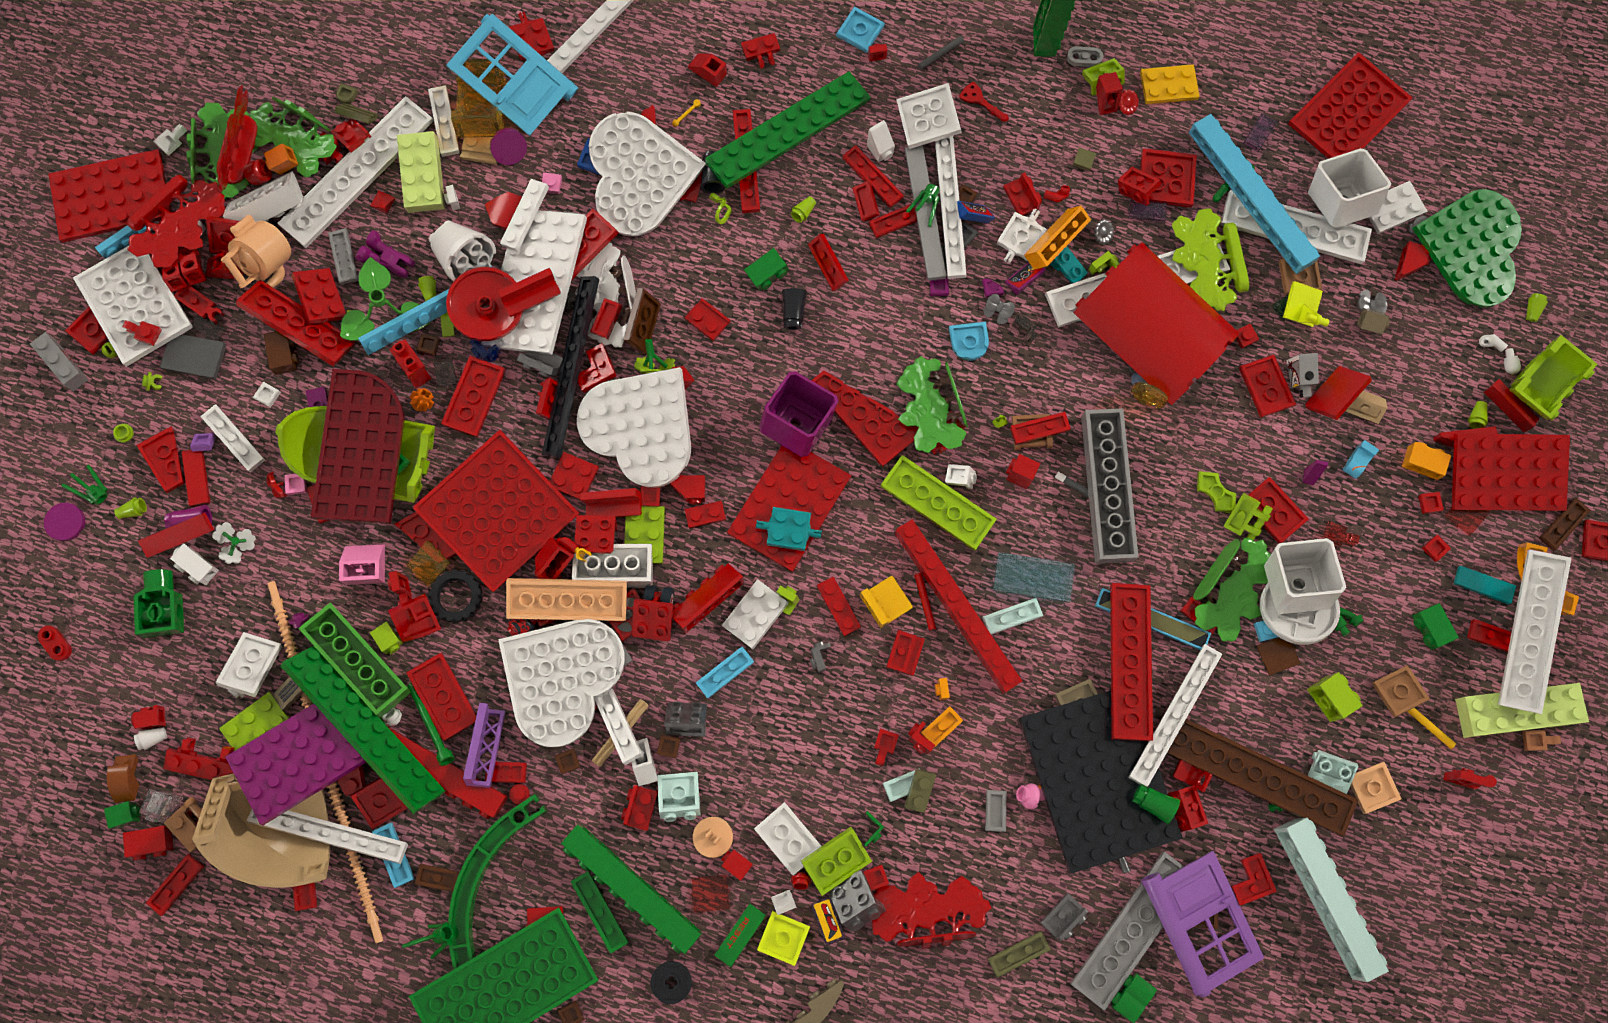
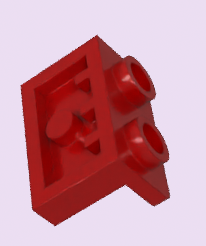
(1138, 185)
(1023, 195)
(640, 807)
(1190, 810)

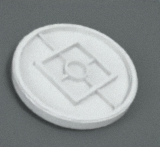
(1298, 627)

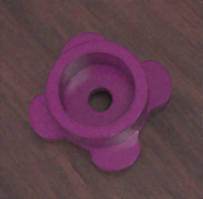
(298, 619)

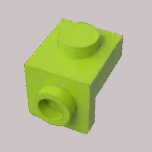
(790, 596)

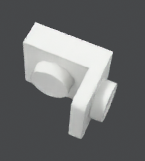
(960, 476)

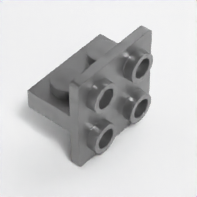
(686, 719)

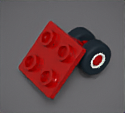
(653, 614)

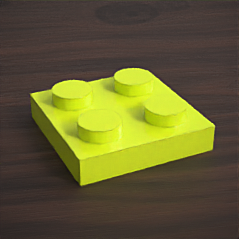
(783, 938)

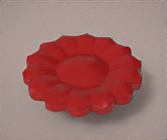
(1128, 102)

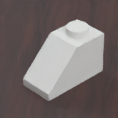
(880, 142)
(644, 766)

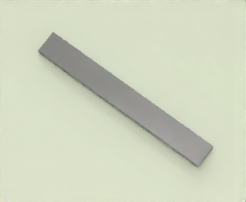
(928, 235)

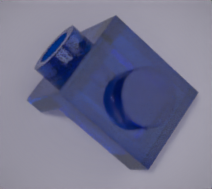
(479, 351)

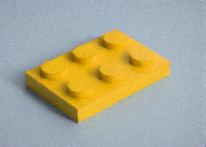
(1169, 84)

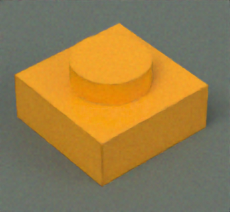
(941, 689)

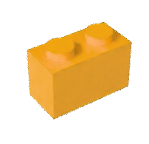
(1426, 460)

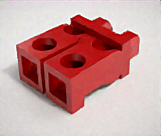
(184, 268)
(410, 363)

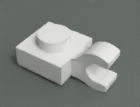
(169, 141)

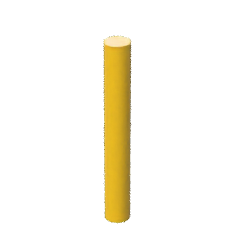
(1432, 728)

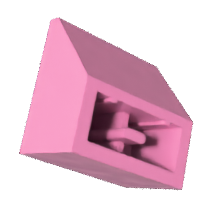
(362, 565)

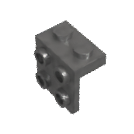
(855, 902)

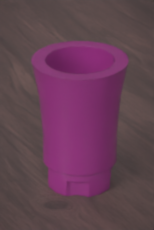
(181, 515)

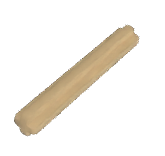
(609, 746)

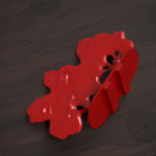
(237, 143)
(925, 907)

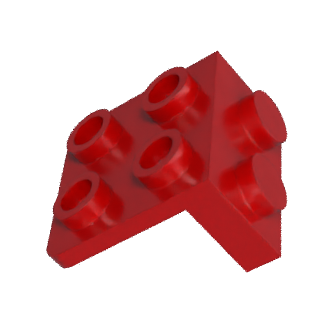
(596, 533)

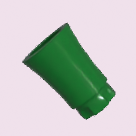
(1156, 803)

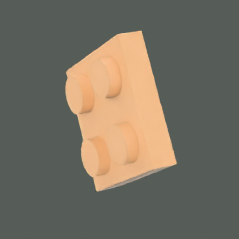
(1374, 788)

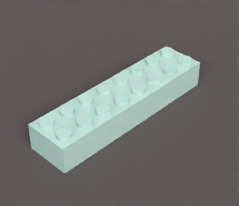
(1331, 900)

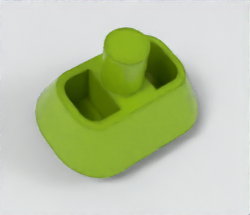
(1000, 421)

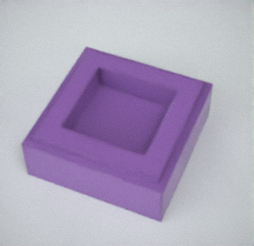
(202, 442)

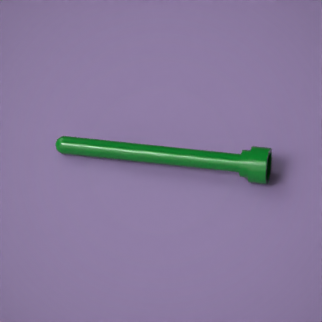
(444, 755)

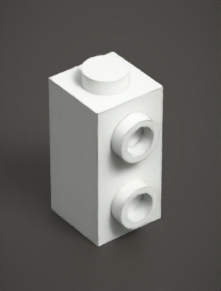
(193, 563)

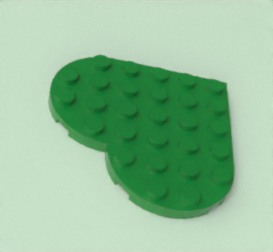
(1473, 246)

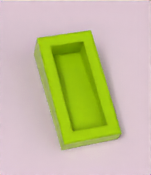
(447, 326)

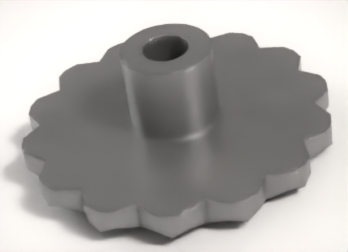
(1103, 232)

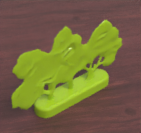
(1203, 256)

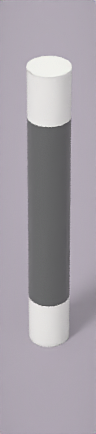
(1072, 483)

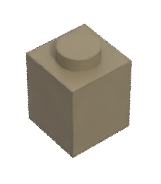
(1373, 321)

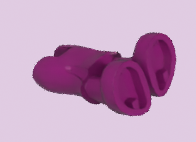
(389, 259)

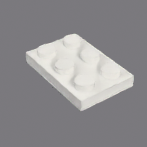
(1398, 208)
(755, 614)
(249, 664)
(787, 837)

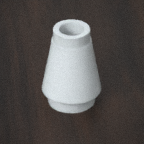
(149, 738)

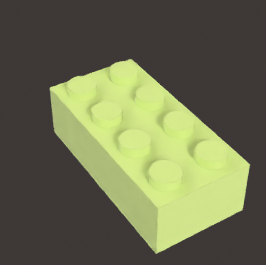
(421, 172)

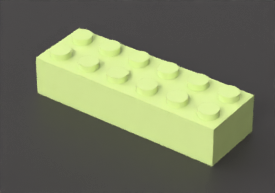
(1483, 716)

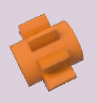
(421, 399)

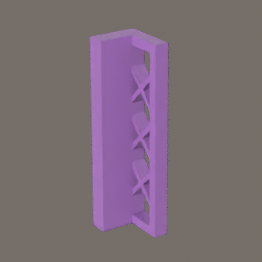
(477, 743)

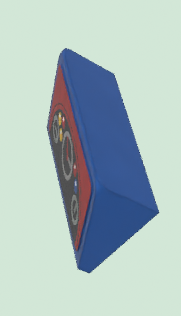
(974, 212)

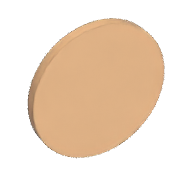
(712, 837)

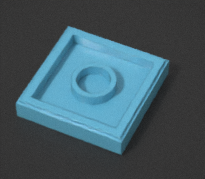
(860, 29)

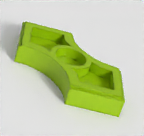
(1210, 485)

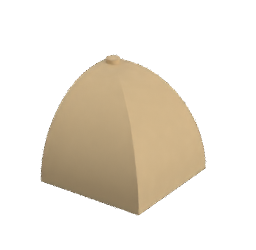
(257, 852)

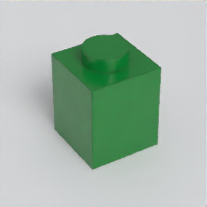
(122, 815)

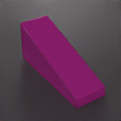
(1314, 471)

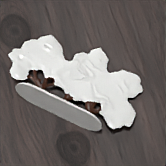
(610, 289)

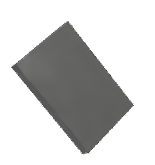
(193, 356)

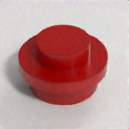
(519, 793)
(800, 881)

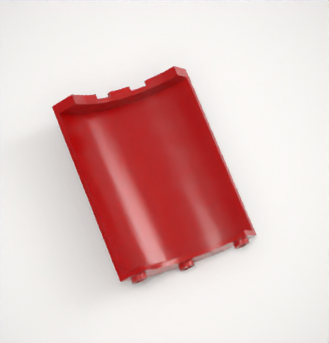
(1156, 322)

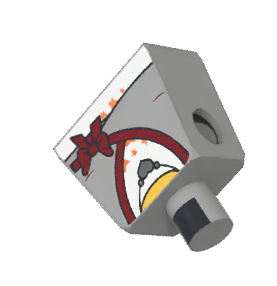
(1303, 373)

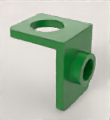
(876, 835)

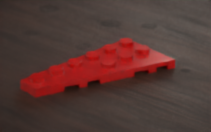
(869, 420)

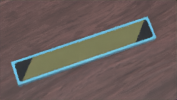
(1165, 624)

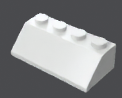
(267, 200)
(625, 563)

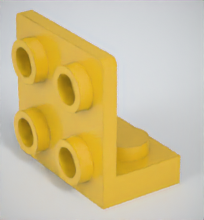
(886, 601)

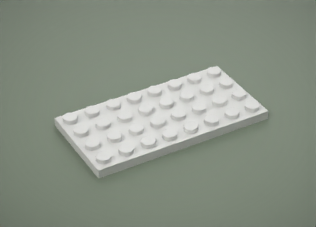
(552, 244)

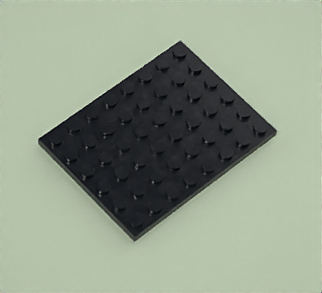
(1089, 784)

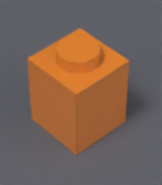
(280, 159)

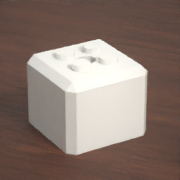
(1349, 187)
(1314, 566)

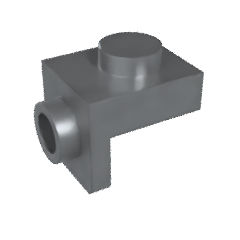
(817, 660)

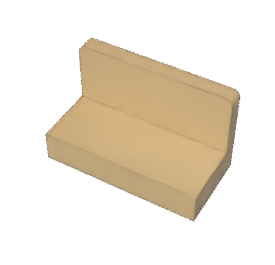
(1368, 407)

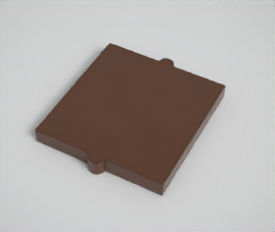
(1277, 655)

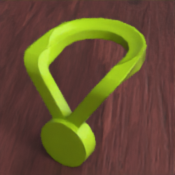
(714, 197)

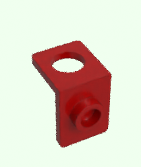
(1192, 775)

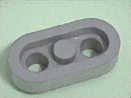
(1084, 56)

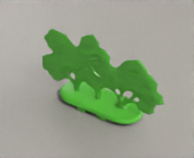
(215, 118)
(305, 149)

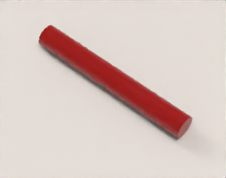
(925, 601)

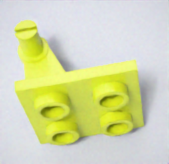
(1303, 305)

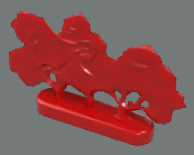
(176, 227)

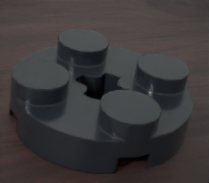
(661, 989)

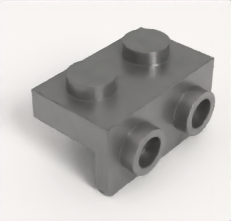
(546, 364)
(1064, 917)

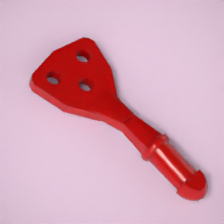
(978, 98)

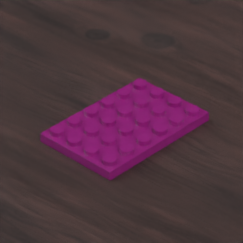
(292, 763)

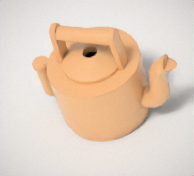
(257, 251)

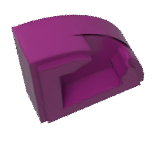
(991, 287)

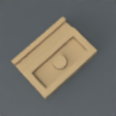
(477, 150)

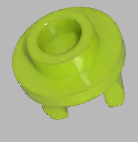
(148, 381)

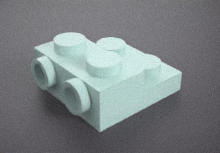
(678, 796)

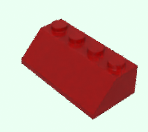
(707, 597)

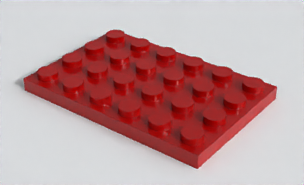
(1350, 109)
(104, 194)
(1510, 472)
(792, 484)

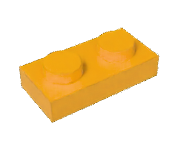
(942, 726)

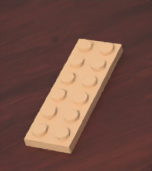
(566, 599)

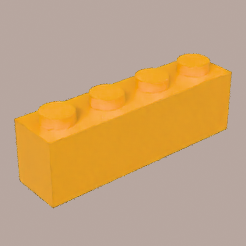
(1057, 237)

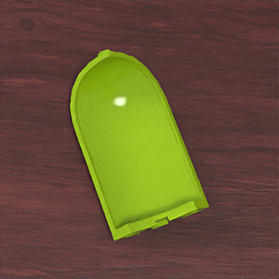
(301, 442)

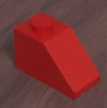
(1108, 93)
(1412, 259)
(218, 269)
(690, 488)

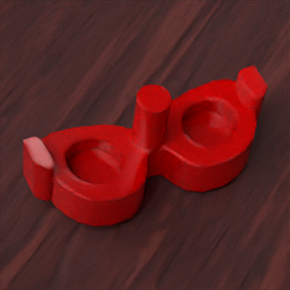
(276, 490)

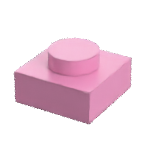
(553, 181)
(295, 484)

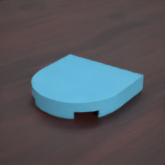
(969, 340)

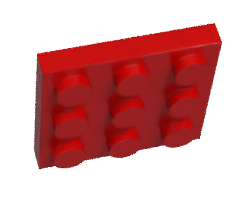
(1175, 173)

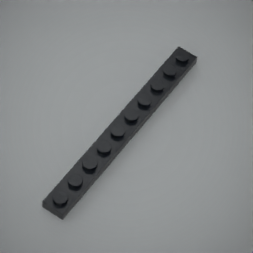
(570, 367)

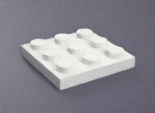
(928, 116)

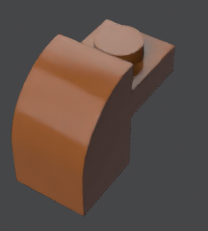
(121, 778)

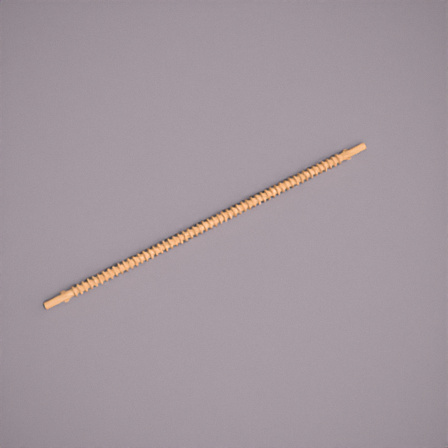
(372, 918)

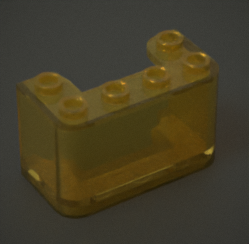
(473, 113)

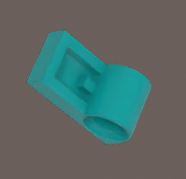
(1069, 266)

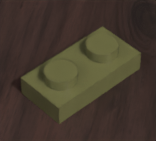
(920, 790)

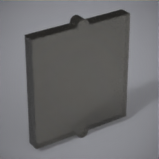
(206, 329)

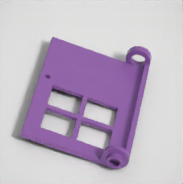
(1193, 897)

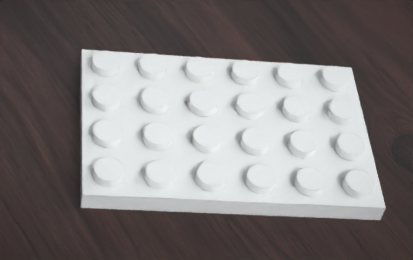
(132, 291)

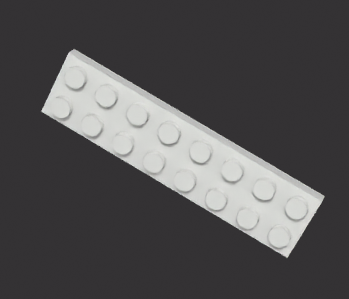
(1345, 242)
(1534, 631)

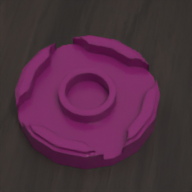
(508, 146)
(64, 522)

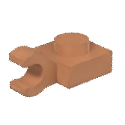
(1537, 740)

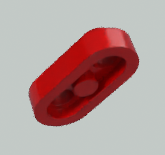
(53, 642)

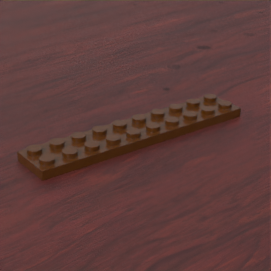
(1263, 777)

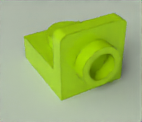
(1103, 262)

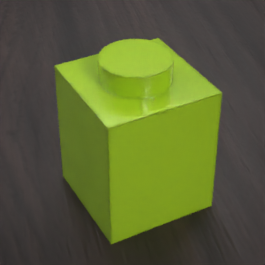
(386, 638)

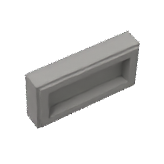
(995, 810)

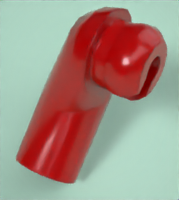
(1057, 196)

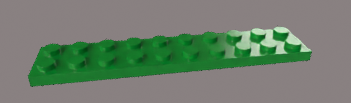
(787, 129)
(363, 729)

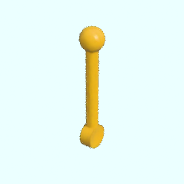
(696, 103)

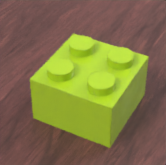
(1335, 697)

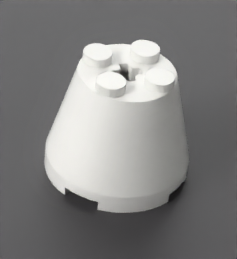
(461, 249)

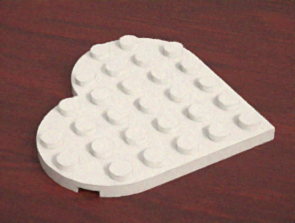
(640, 172)
(640, 424)
(557, 675)

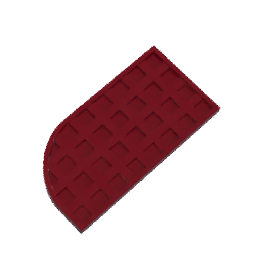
(359, 450)

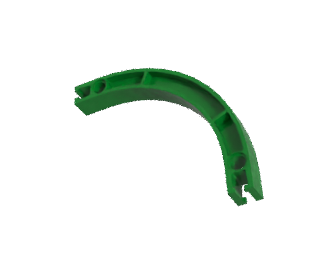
(472, 873)

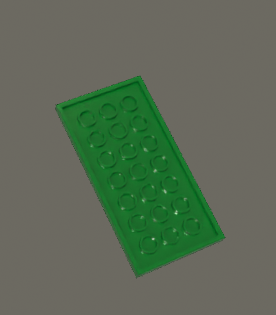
(511, 979)

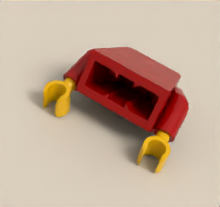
(555, 557)

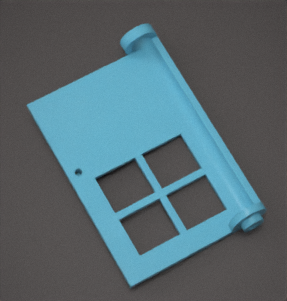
(532, 89)

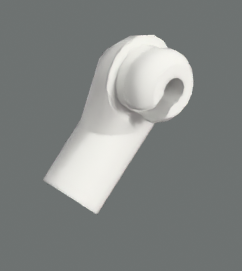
(1492, 340)

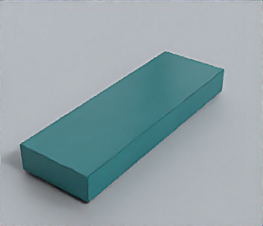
(1484, 585)

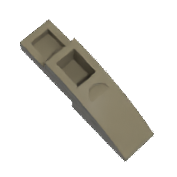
(820, 1003)

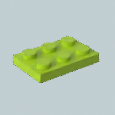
(647, 529)
(254, 721)
(836, 861)

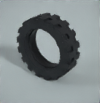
(440, 583)

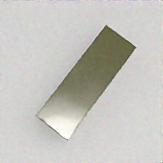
(1019, 954)

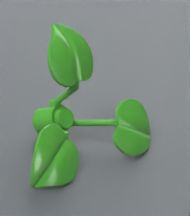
(372, 279)

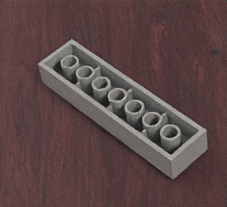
(1109, 486)

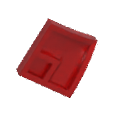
(414, 619)

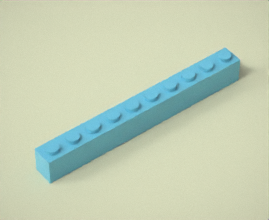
(1254, 194)

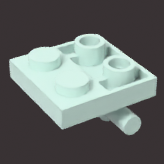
(1333, 770)

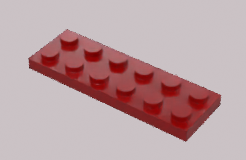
(290, 320)

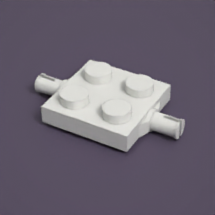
(1020, 235)

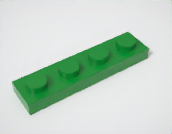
(599, 912)

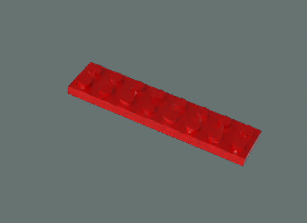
(1131, 662)

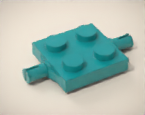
(789, 529)

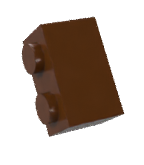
(280, 353)

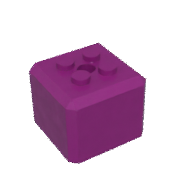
(801, 402)

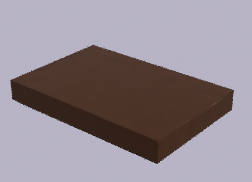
(641, 320)

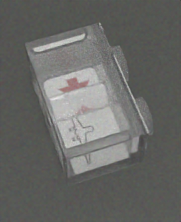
(160, 805)

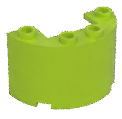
(1552, 377)

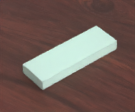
(1012, 616)

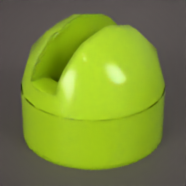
(113, 354)

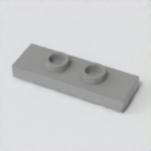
(343, 256)

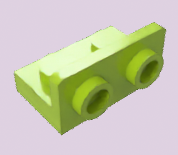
(1091, 74)

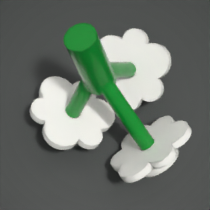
(244, 540)

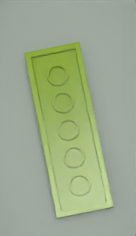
(938, 502)

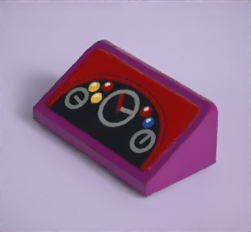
(1023, 278)

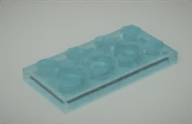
(1033, 577)

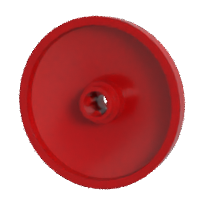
(469, 296)

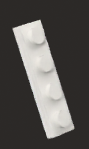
(442, 117)
(524, 215)
(233, 438)
(618, 727)

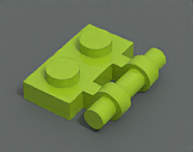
(1242, 514)

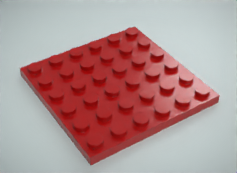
(496, 510)

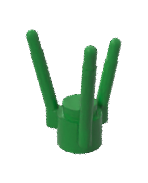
(928, 195)
(94, 493)
(441, 935)

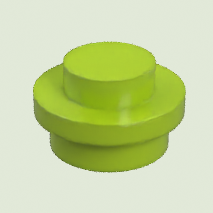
(123, 433)

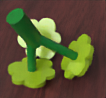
(646, 365)

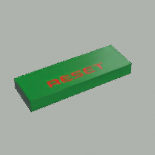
(740, 935)

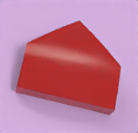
(502, 209)

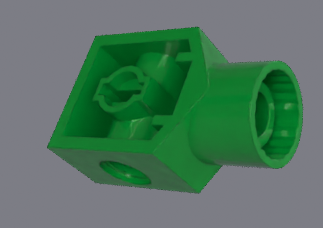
(157, 606)

